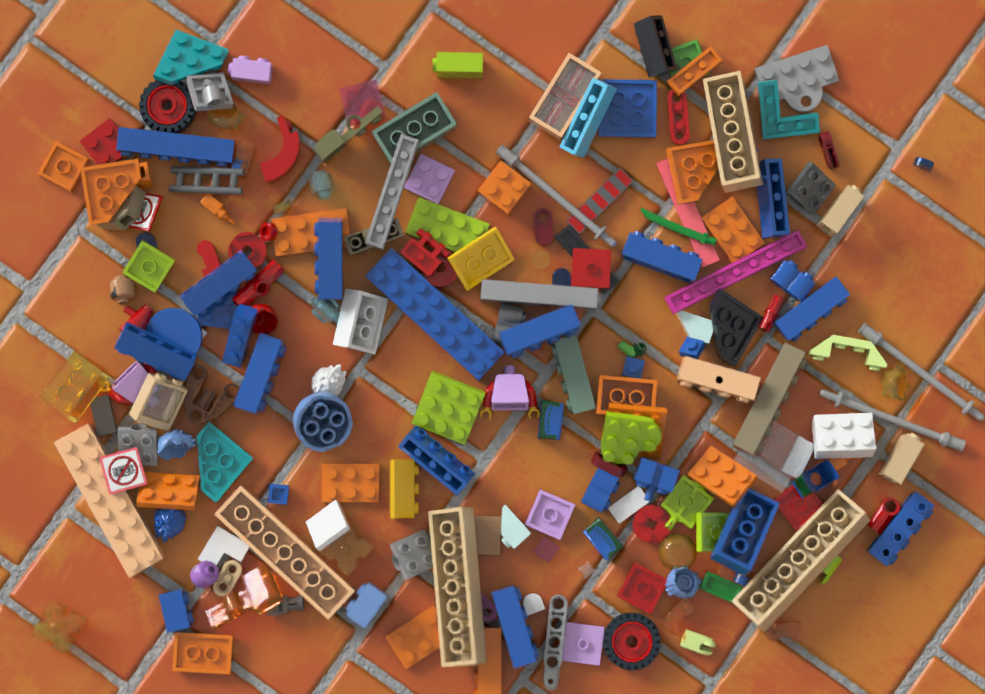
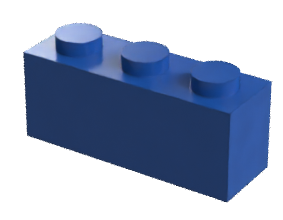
(239, 335)

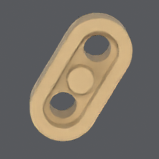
(227, 577)

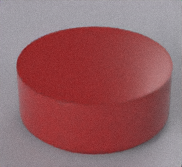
(268, 231)

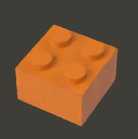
(504, 188)

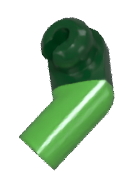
(633, 350)

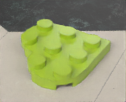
(627, 435)

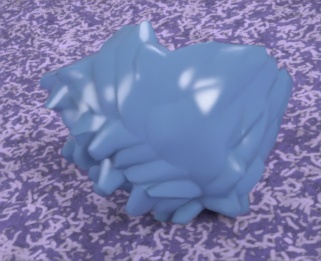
(174, 444)
(682, 583)

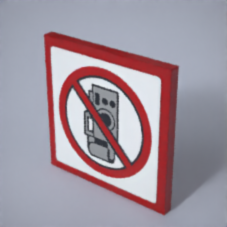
(148, 213)

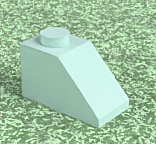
(696, 326)
(512, 529)

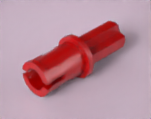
(771, 313)

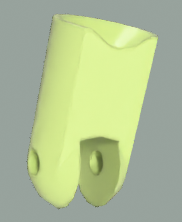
(695, 641)

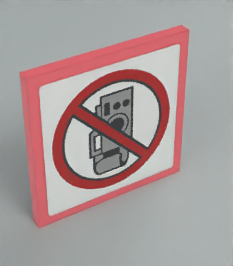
(123, 470)

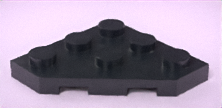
(732, 326)

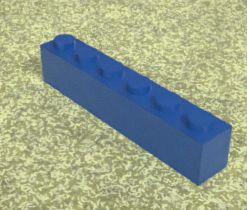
(175, 146)

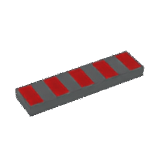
(601, 199)

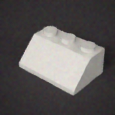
(360, 321)

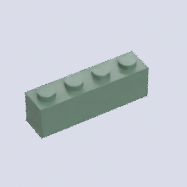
(574, 375)

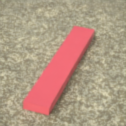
(689, 217)

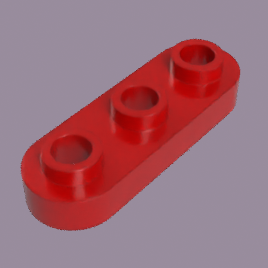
(678, 126)

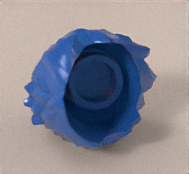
(169, 523)

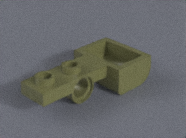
(333, 142)

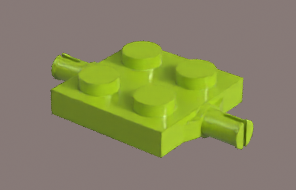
(685, 502)

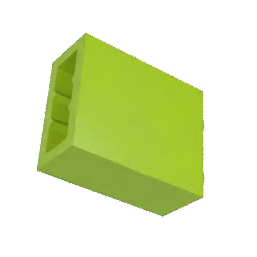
(458, 65)

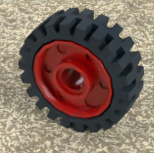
(153, 110)
(635, 656)

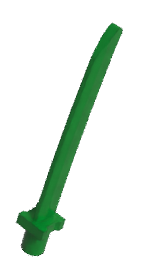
(704, 238)

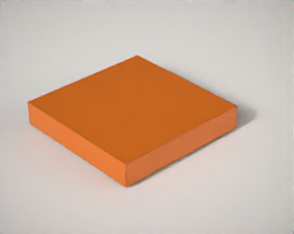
(63, 166)

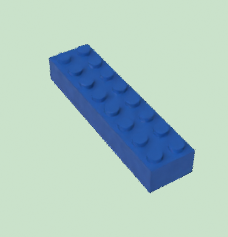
(435, 314)

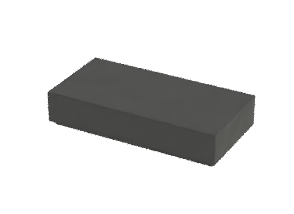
(103, 415)

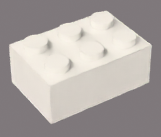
(843, 435)

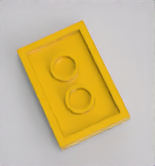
(481, 258)

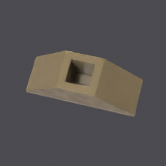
(128, 212)
(356, 242)

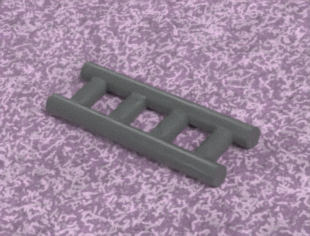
(214, 189)

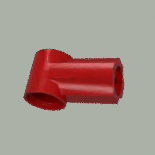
(881, 516)

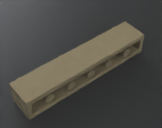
(769, 400)

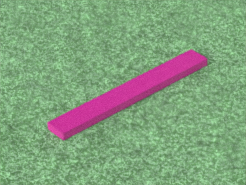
(735, 272)

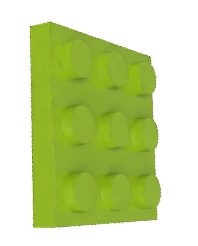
(448, 407)

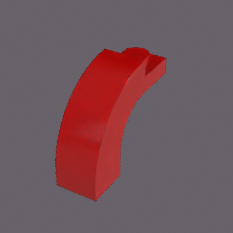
(286, 160)

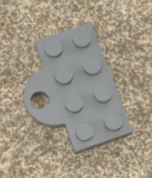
(801, 77)

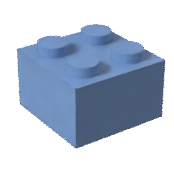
(367, 604)

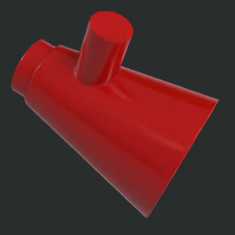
(138, 318)

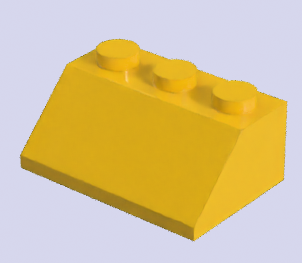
(403, 489)

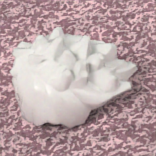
(328, 380)

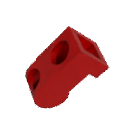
(209, 255)

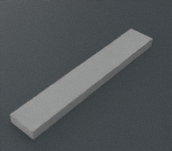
(392, 192)

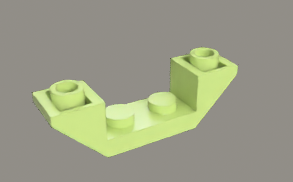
(873, 357)

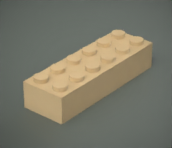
(732, 131)

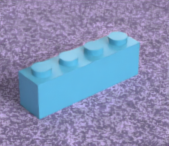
(588, 117)

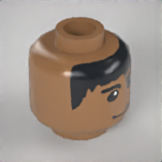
(122, 289)

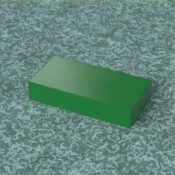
(720, 586)

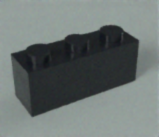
(655, 46)

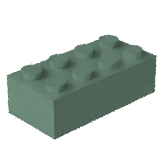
(424, 121)

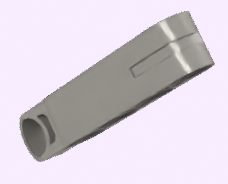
(554, 672)

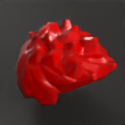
(265, 320)

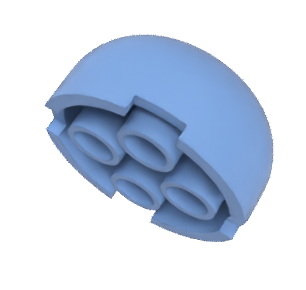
(330, 426)

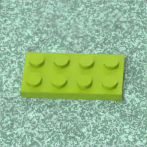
(445, 225)

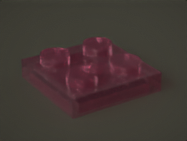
(361, 100)

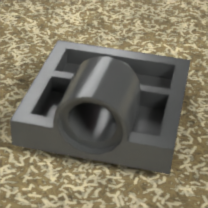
(810, 188)

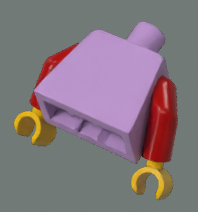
(128, 385)
(509, 392)

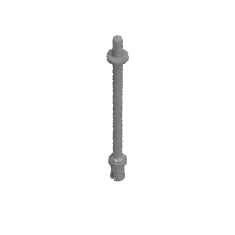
(515, 162)
(877, 339)
(944, 439)

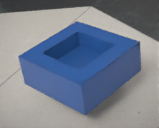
(692, 348)
(633, 367)
(278, 494)

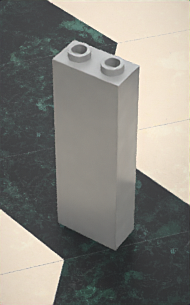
(540, 295)

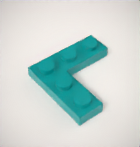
(775, 126)

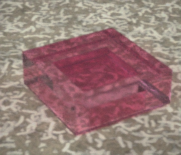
(546, 549)

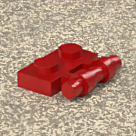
(422, 257)

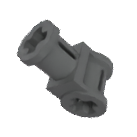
(285, 607)

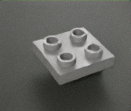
(209, 92)
(143, 438)
(412, 554)

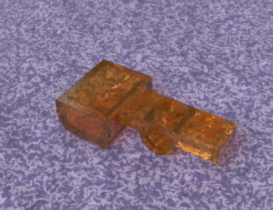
(259, 594)

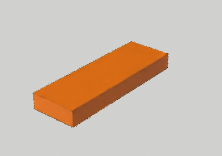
(694, 71)

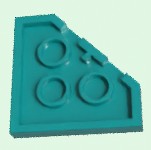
(187, 57)
(219, 461)

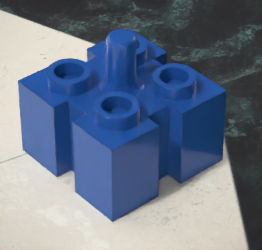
(655, 478)

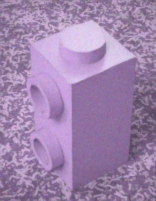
(251, 71)

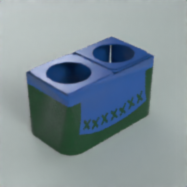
(550, 420)
(826, 472)
(602, 539)

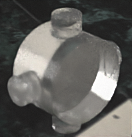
(586, 569)

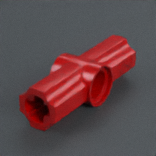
(259, 284)

